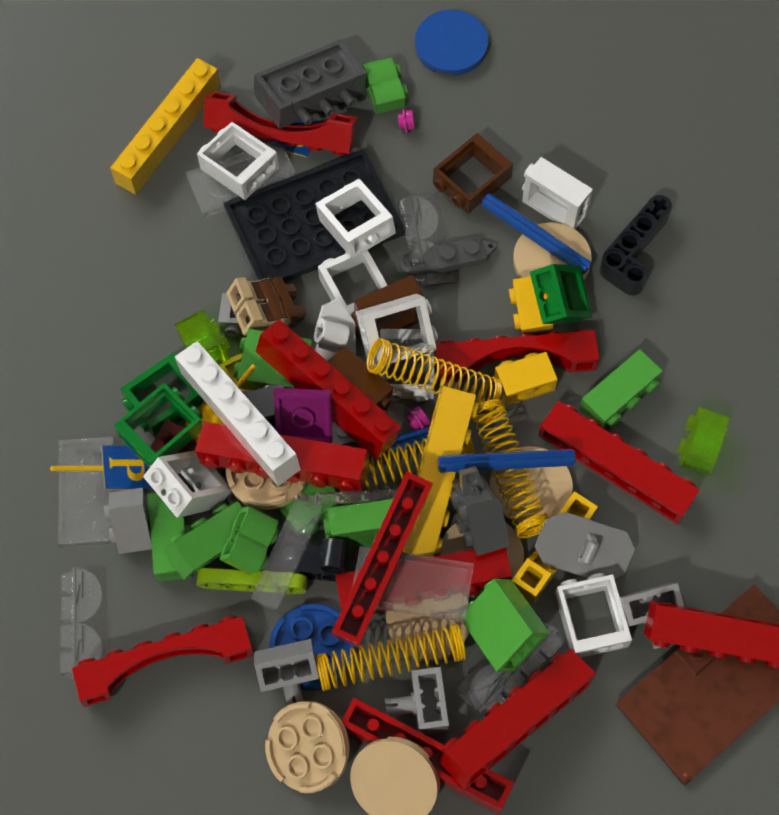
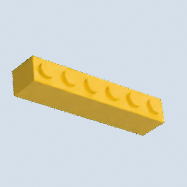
(165, 126)
(445, 437)

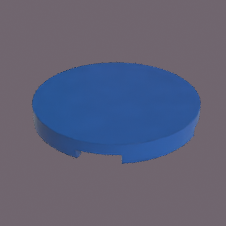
(451, 42)
(312, 623)

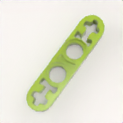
(240, 581)

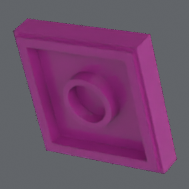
(304, 413)

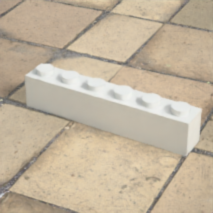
(238, 413)

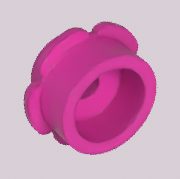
(406, 120)
(417, 418)

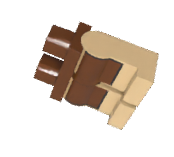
(264, 303)

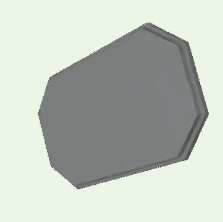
(584, 546)

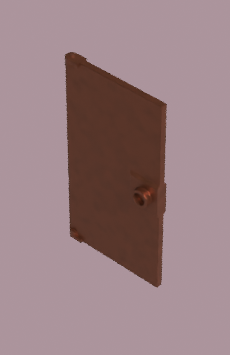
(703, 702)

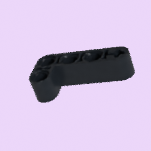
(638, 239)
(322, 561)

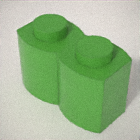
(384, 85)
(249, 540)

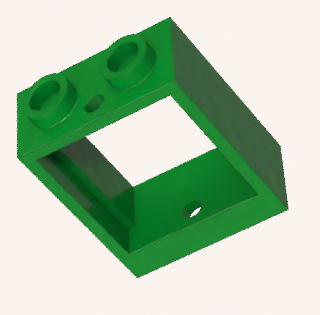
(557, 282)
(148, 378)
(163, 394)

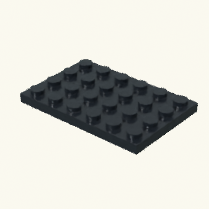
(281, 222)

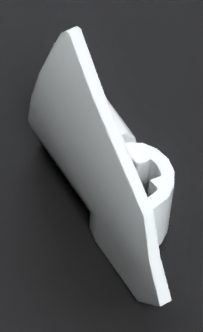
(334, 330)

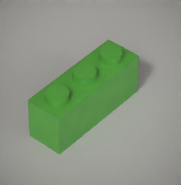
(621, 390)
(162, 528)
(203, 543)

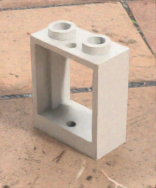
(254, 175)
(556, 193)
(356, 240)
(335, 266)
(369, 333)
(408, 338)
(207, 482)
(602, 643)

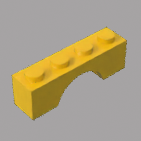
(533, 574)

